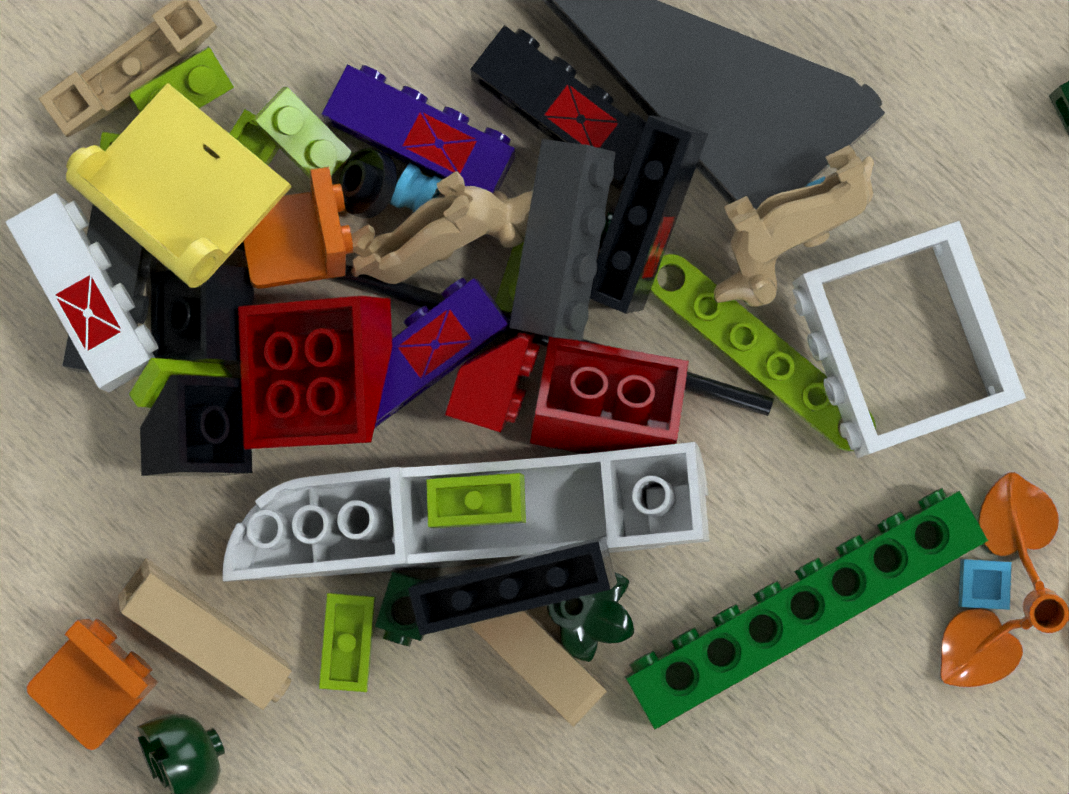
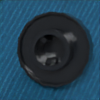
(368, 182)

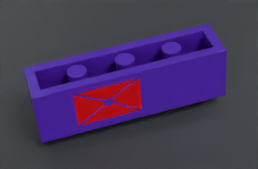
(415, 131)
(439, 343)

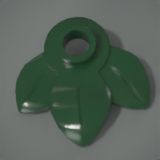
(596, 620)

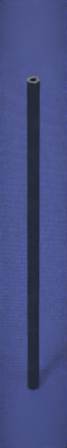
(423, 297)

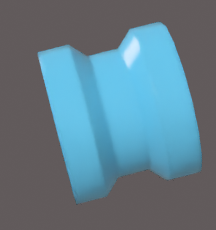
(414, 188)

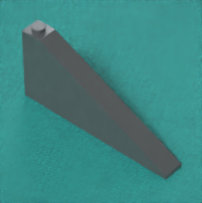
(762, 107)

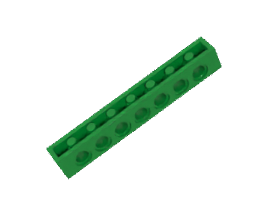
(956, 535)

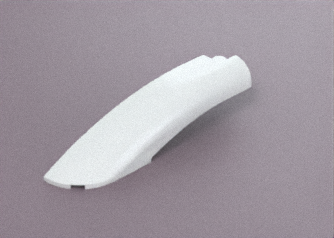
(381, 516)

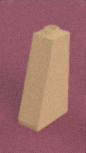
(204, 635)
(543, 663)

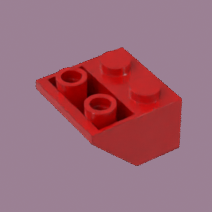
(489, 382)

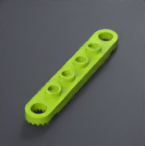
(753, 348)

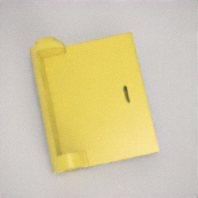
(172, 193)

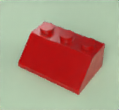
(607, 398)

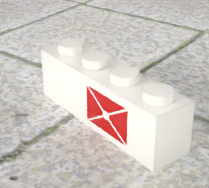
(82, 291)

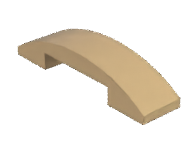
(106, 85)

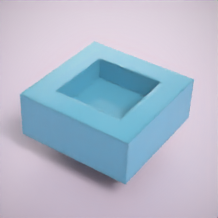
(984, 584)

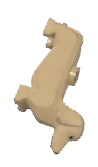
(789, 221)
(440, 229)

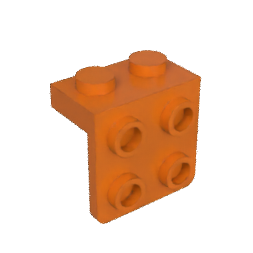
(301, 237)
(91, 683)

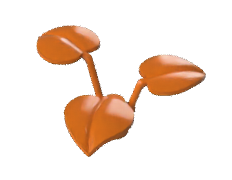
(974, 643)

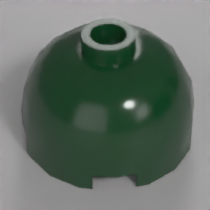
(181, 753)

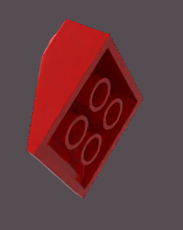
(313, 370)

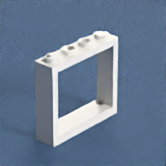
(974, 314)

